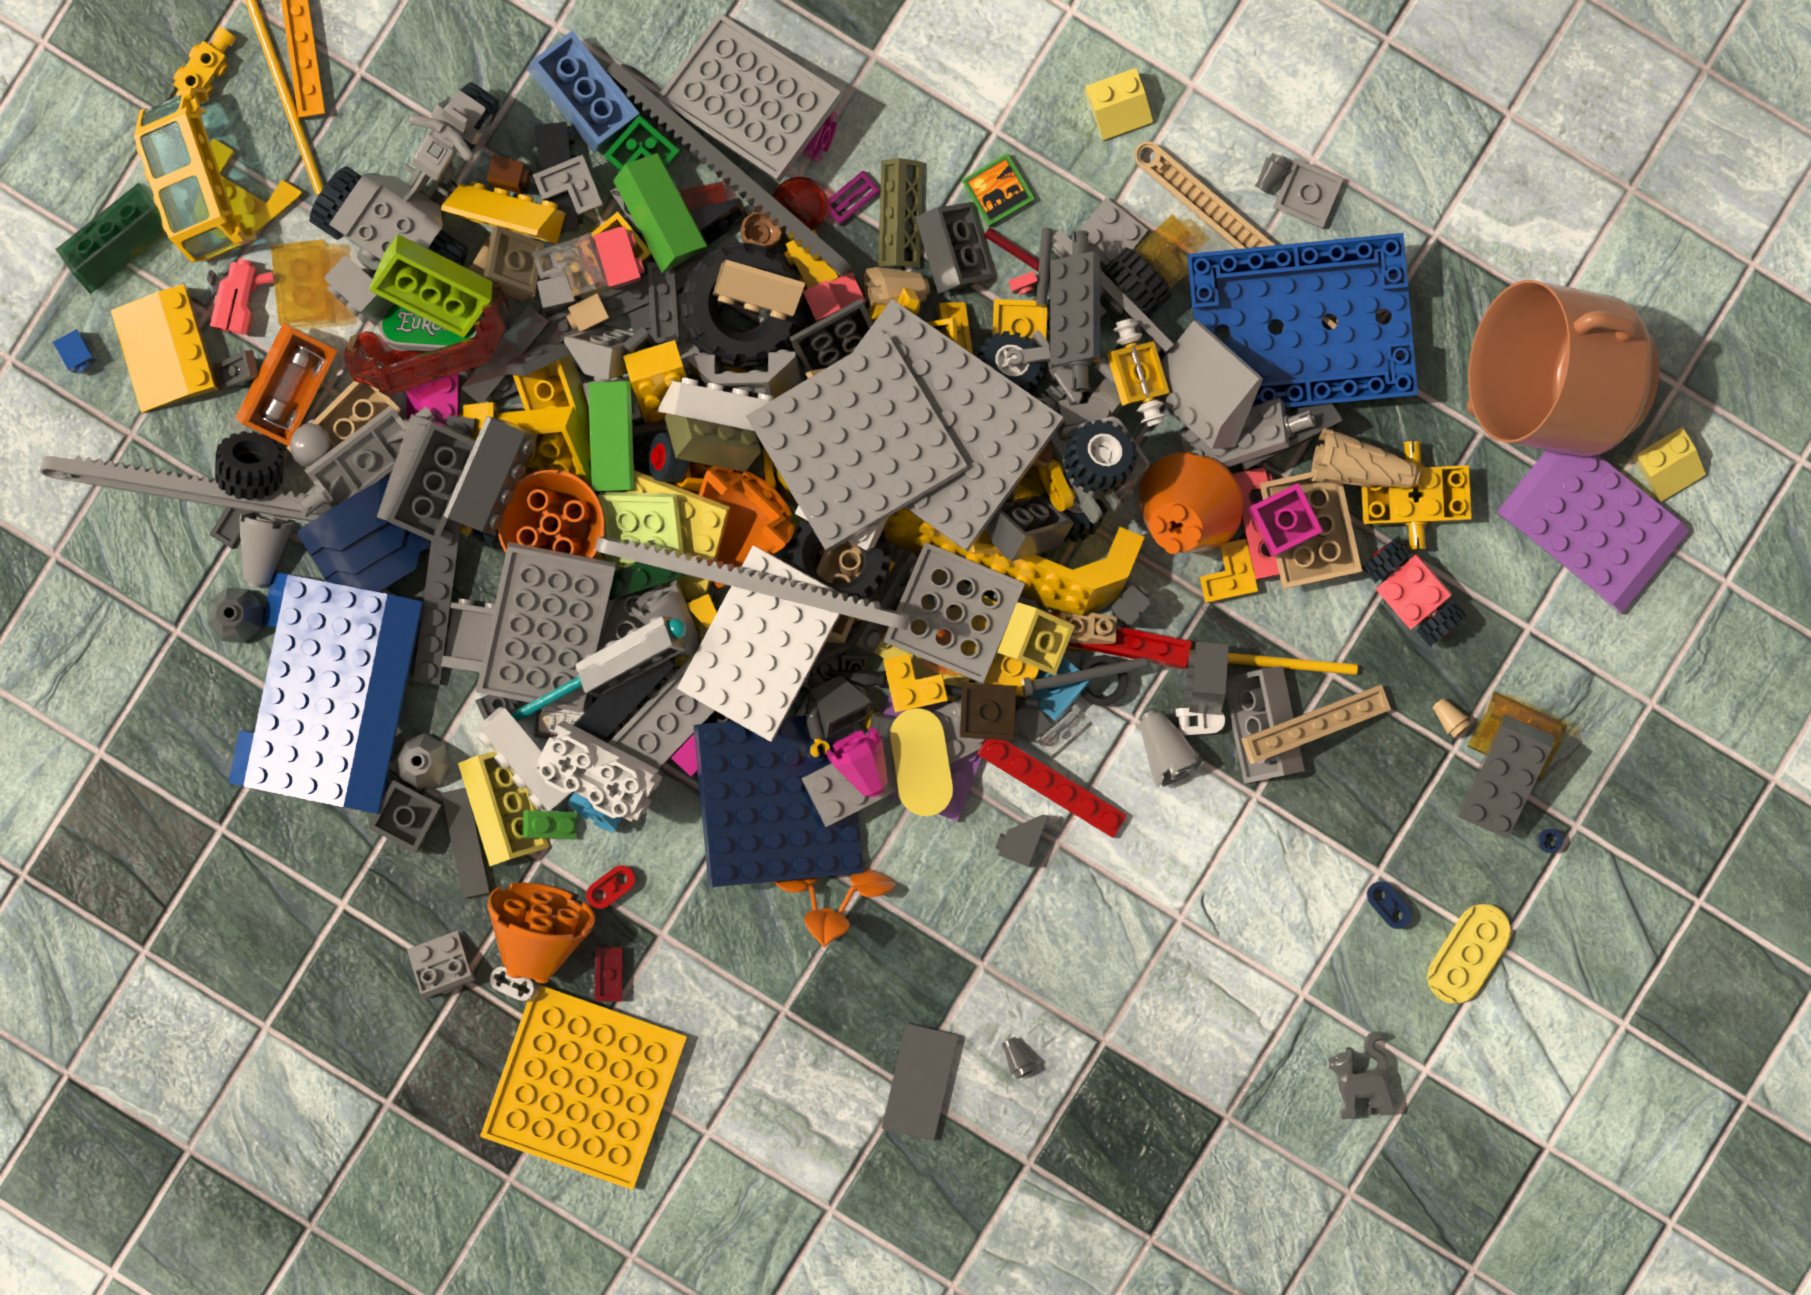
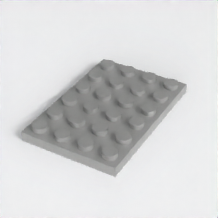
(750, 97)
(544, 623)

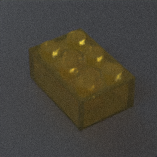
(300, 283)

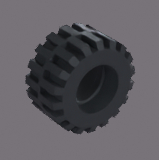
(1138, 281)
(249, 465)

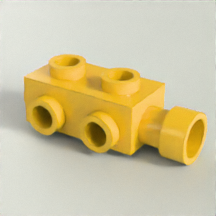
(205, 72)

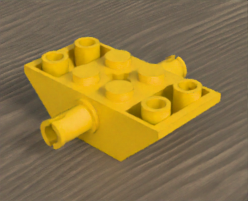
(1443, 498)

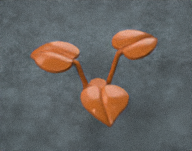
(826, 924)

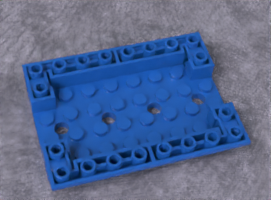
(1299, 288)

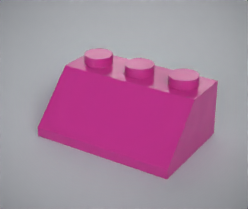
(439, 396)

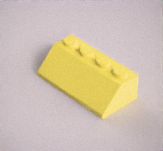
(498, 809)

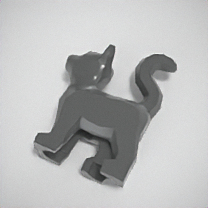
(1365, 1084)

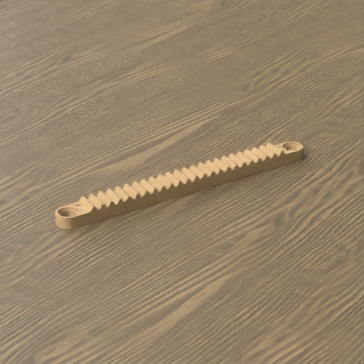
(1205, 204)

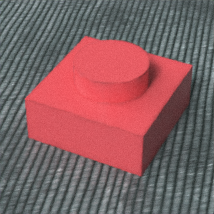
(1023, 284)

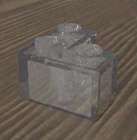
(577, 259)

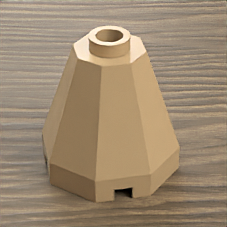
(885, 284)

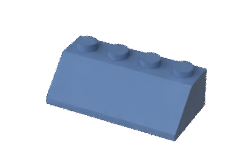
(583, 91)

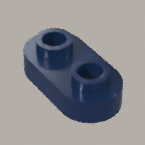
(1389, 904)

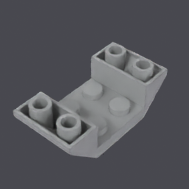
(781, 375)

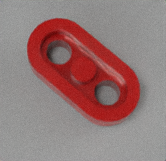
(611, 887)

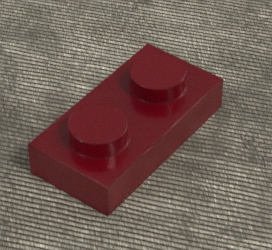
(608, 973)

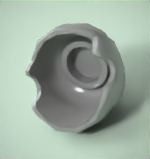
(309, 444)

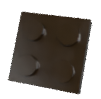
(988, 711)

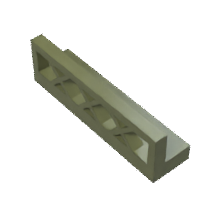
(895, 213)

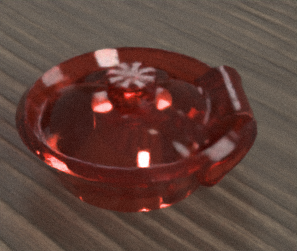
(803, 199)

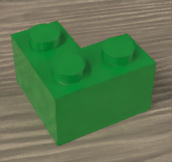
(639, 142)

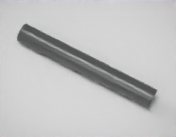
(1044, 265)

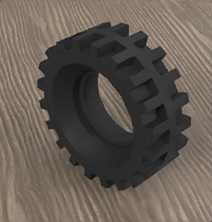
(866, 585)

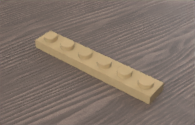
(1315, 724)

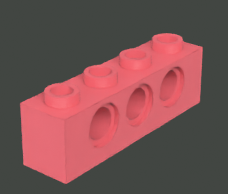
(1248, 481)

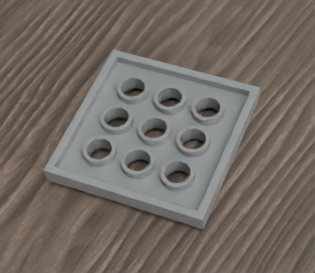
(982, 580)

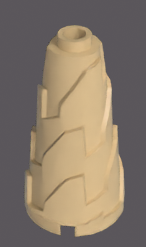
(1358, 463)

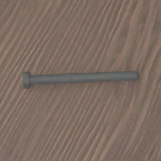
(1029, 686)

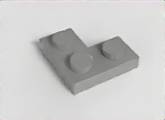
(570, 177)

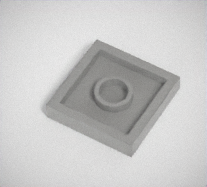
(1308, 193)

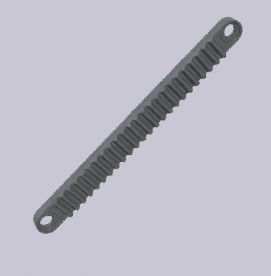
(727, 170)

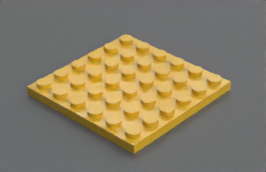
(583, 1086)

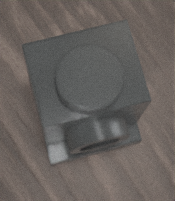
(486, 706)

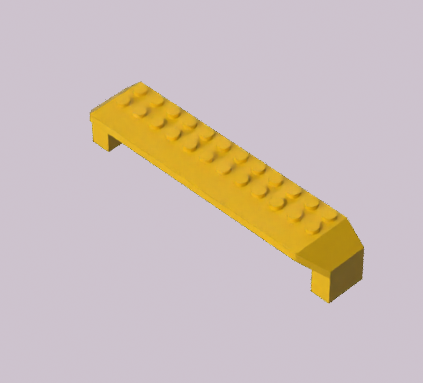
(1049, 583)

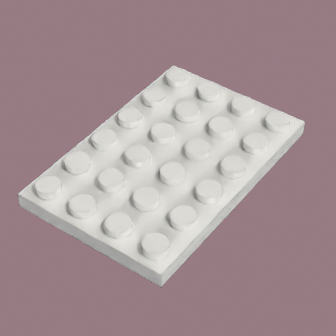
(758, 650)

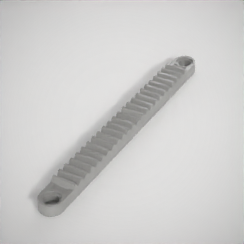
(170, 486)
(753, 581)

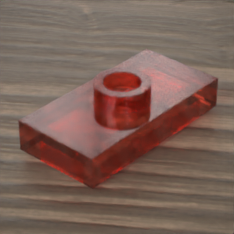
(704, 195)

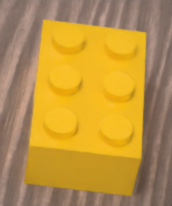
(651, 376)

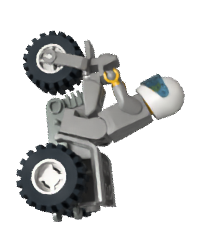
(1091, 444)

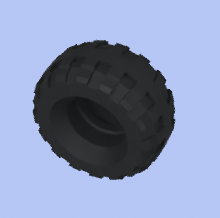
(702, 316)

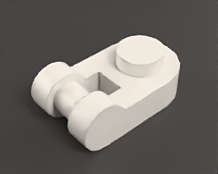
(1206, 722)

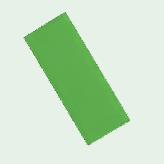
(659, 211)
(611, 436)

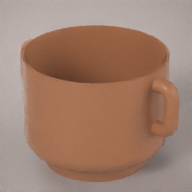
(1561, 369)

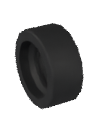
(1117, 694)

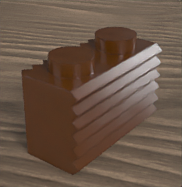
(508, 174)

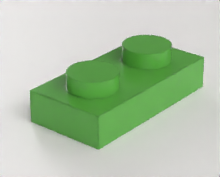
(549, 824)

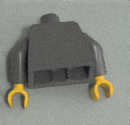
(835, 707)

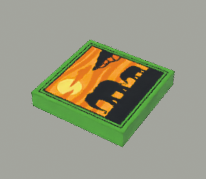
(997, 190)

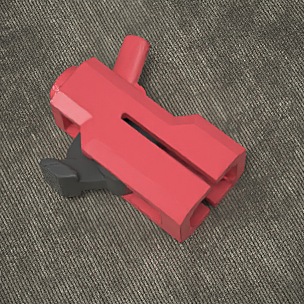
(234, 296)

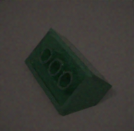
(113, 239)

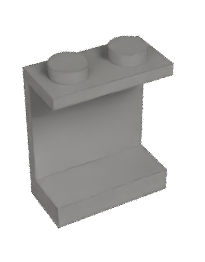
(467, 635)

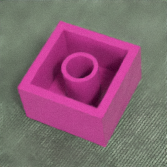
(1285, 520)

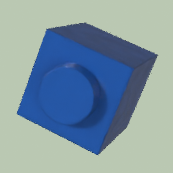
(74, 352)

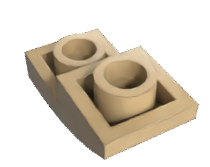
(1091, 628)

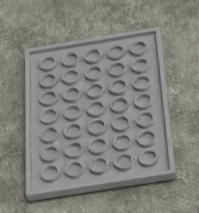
(984, 413)

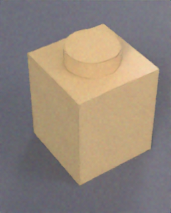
(587, 313)

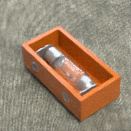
(286, 384)

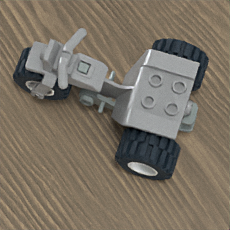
(381, 206)

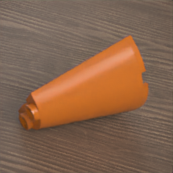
(754, 518)

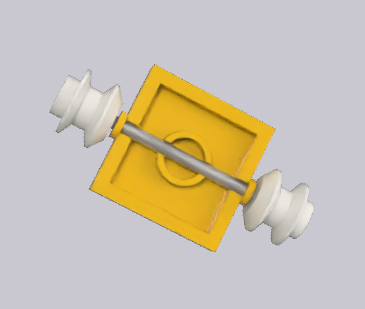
(1138, 373)

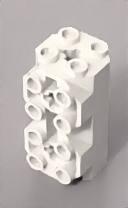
(598, 771)

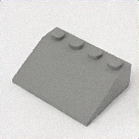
(1209, 387)

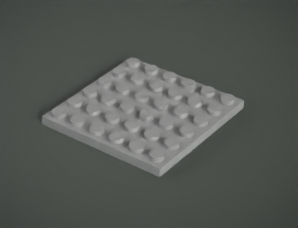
(857, 442)

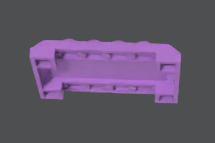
(1593, 523)

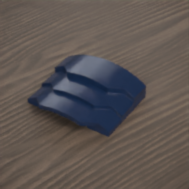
(358, 547)

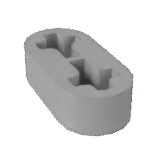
(512, 989)

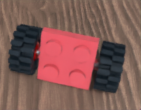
(1414, 591)

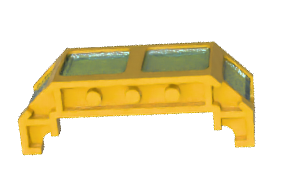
(187, 178)

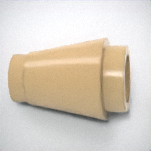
(1451, 718)

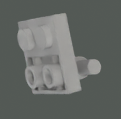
(440, 965)

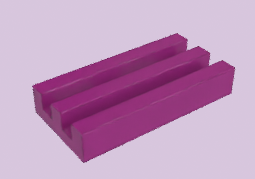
(869, 183)

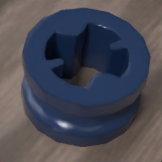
(1558, 843)

